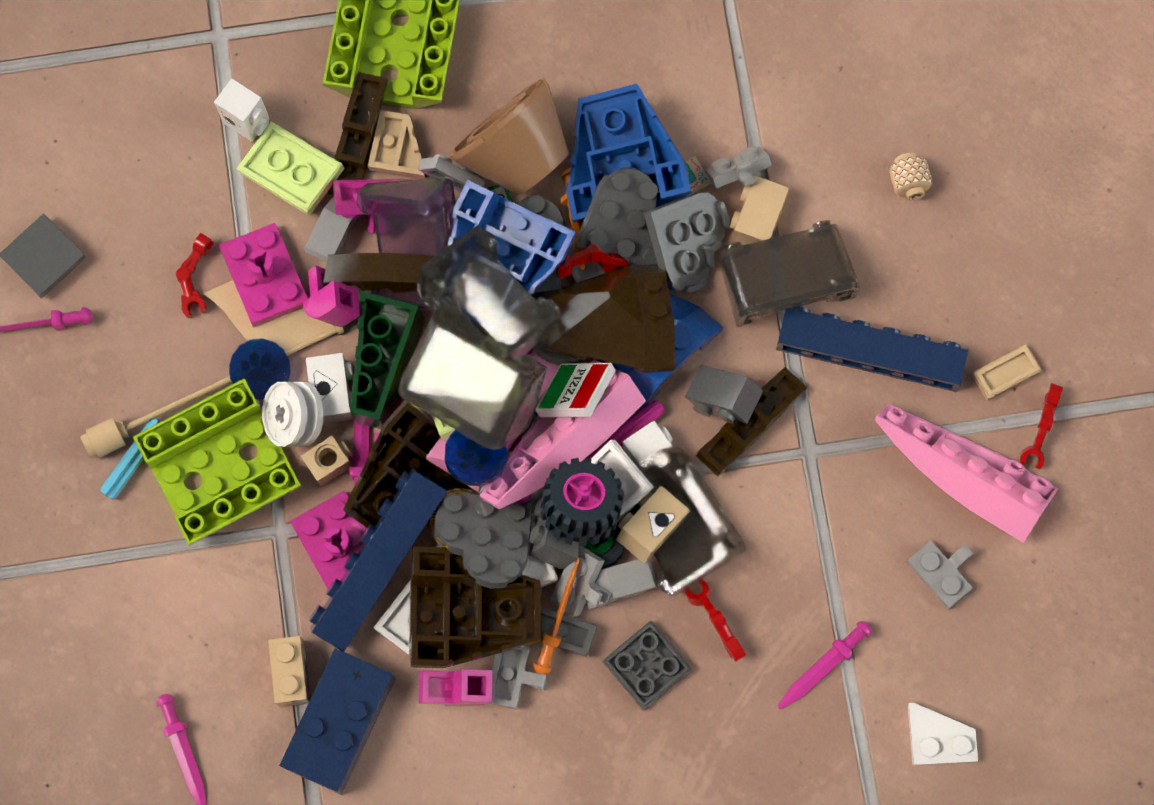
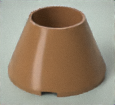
(516, 143)

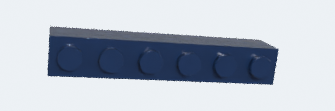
(872, 349)
(377, 559)

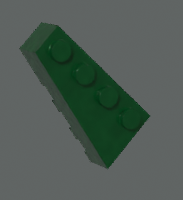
(383, 351)

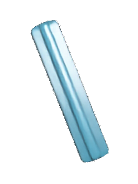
(125, 468)

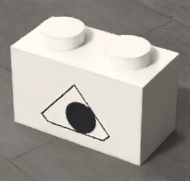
(242, 110)
(330, 378)

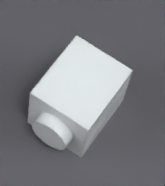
(647, 442)

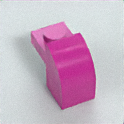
(331, 303)
(455, 688)

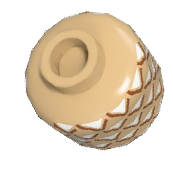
(910, 176)

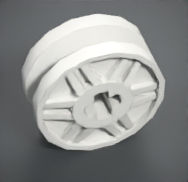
(292, 414)

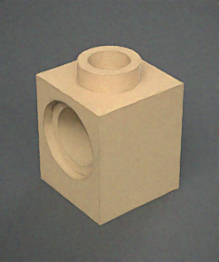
(314, 456)

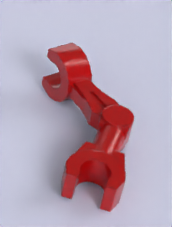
(201, 247)
(590, 254)
(1045, 423)
(717, 619)

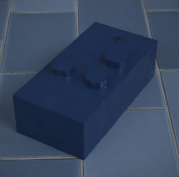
(338, 721)

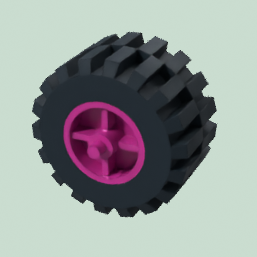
(581, 501)

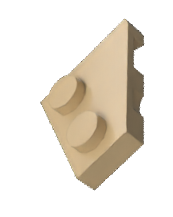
(395, 146)

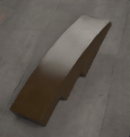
(360, 126)
(376, 270)
(738, 436)

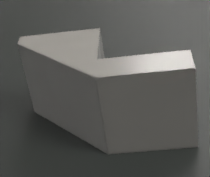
(329, 233)
(626, 580)

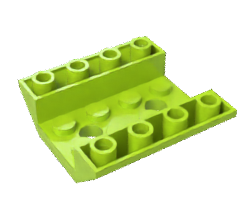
(370, 44)
(209, 443)

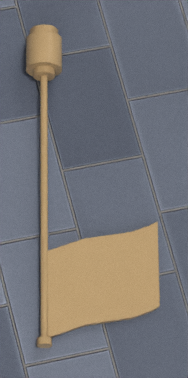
(289, 331)

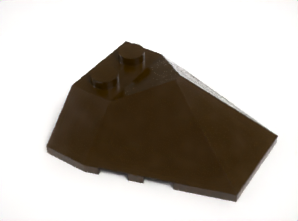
(617, 319)
(398, 448)
(462, 621)

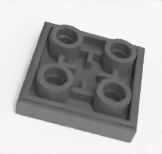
(42, 255)
(646, 665)

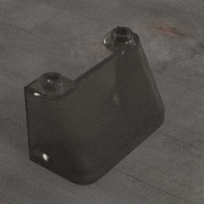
(787, 272)
(486, 296)
(470, 385)
(706, 535)

